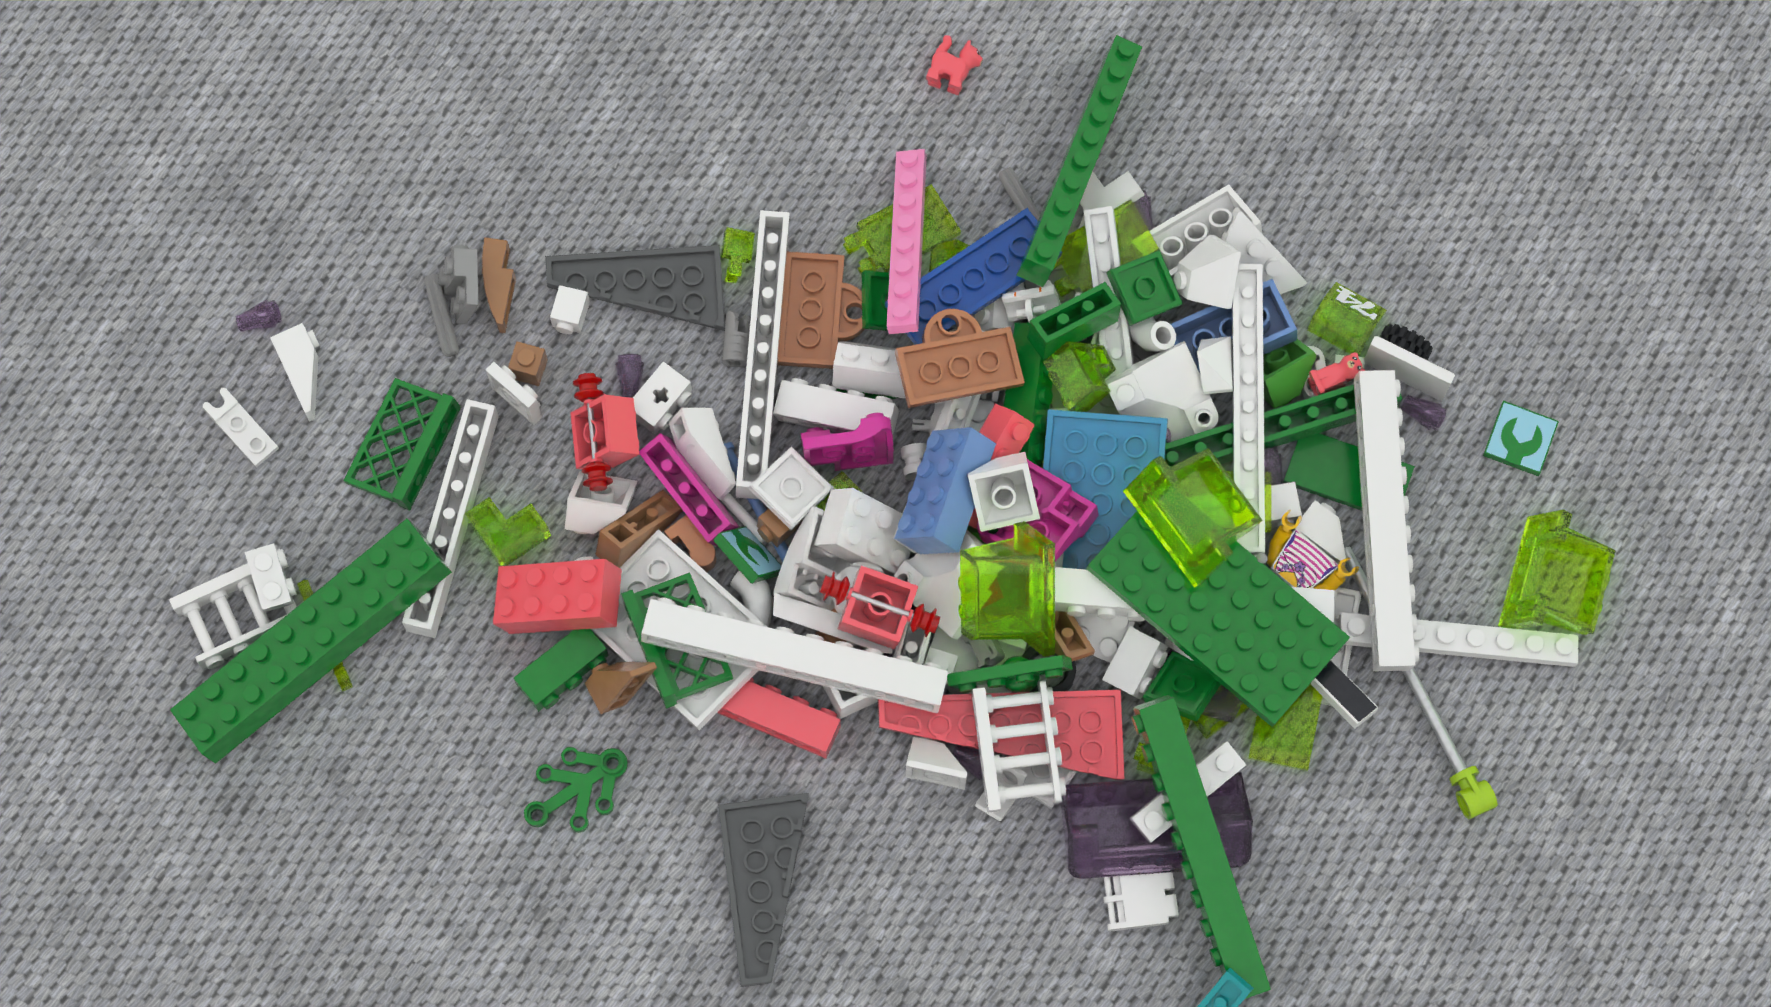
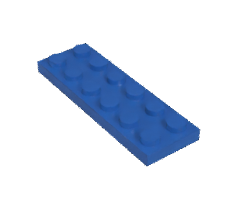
(976, 273)

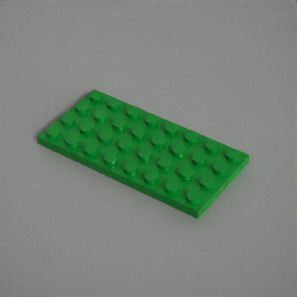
(1235, 625)

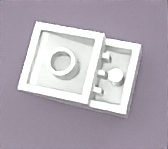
(808, 564)

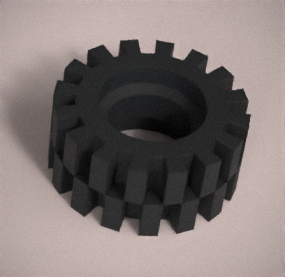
(1407, 340)

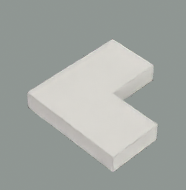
(1114, 194)

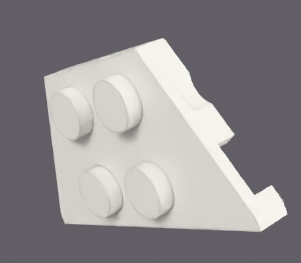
(1258, 250)

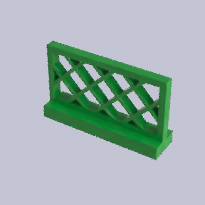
(426, 446)
(663, 676)

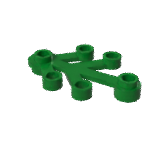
(580, 785)

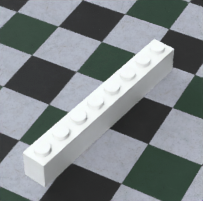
(454, 500)

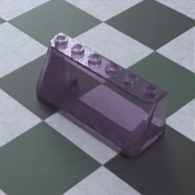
(1107, 844)

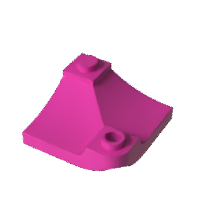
(863, 447)
(1061, 512)

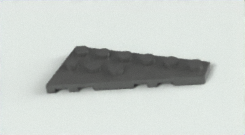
(665, 281)
(760, 862)

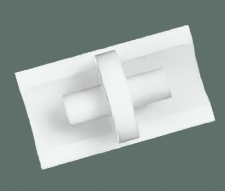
(1030, 302)

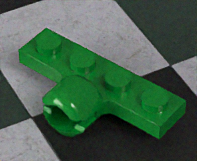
(1015, 674)

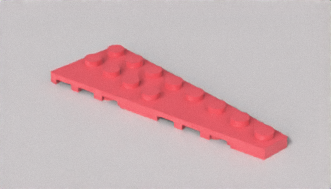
(1086, 722)

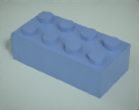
(1217, 323)
(941, 494)

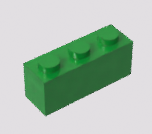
(1074, 320)
(561, 668)

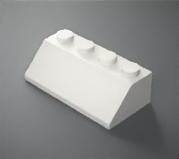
(1190, 227)
(867, 369)

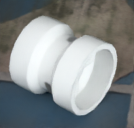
(912, 455)

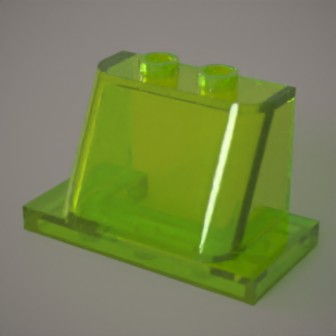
(1193, 511)
(1557, 577)
(1010, 590)

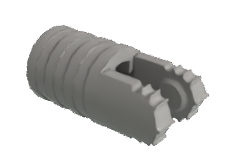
(736, 340)

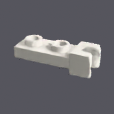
(241, 429)

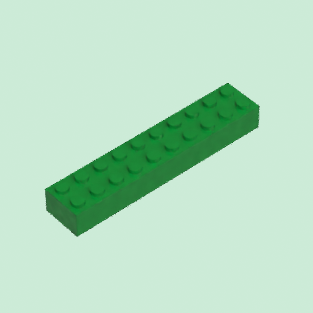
(310, 641)

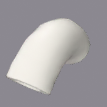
(1153, 335)
(755, 597)

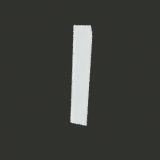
(818, 619)

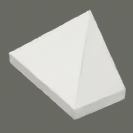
(1216, 365)

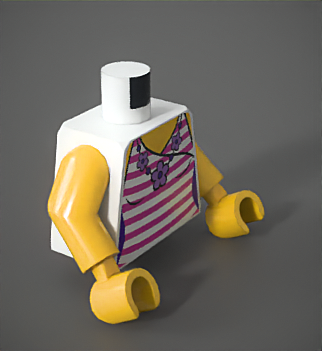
(1302, 562)

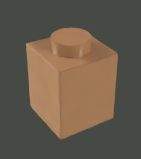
(528, 363)
(773, 529)

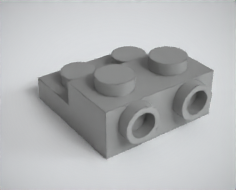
(460, 281)

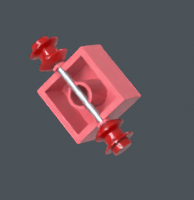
(602, 431)
(878, 606)

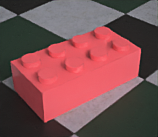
(557, 596)

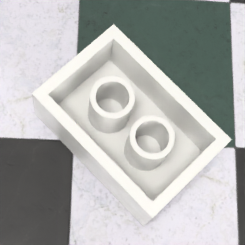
(861, 530)

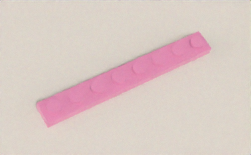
(906, 242)

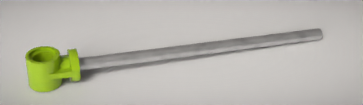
(1474, 796)

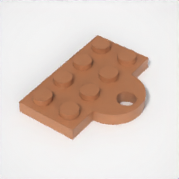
(816, 310)
(958, 361)

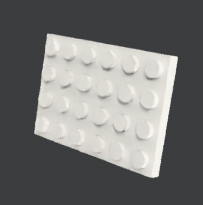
(654, 564)

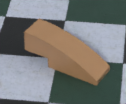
(498, 280)

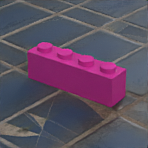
(687, 488)

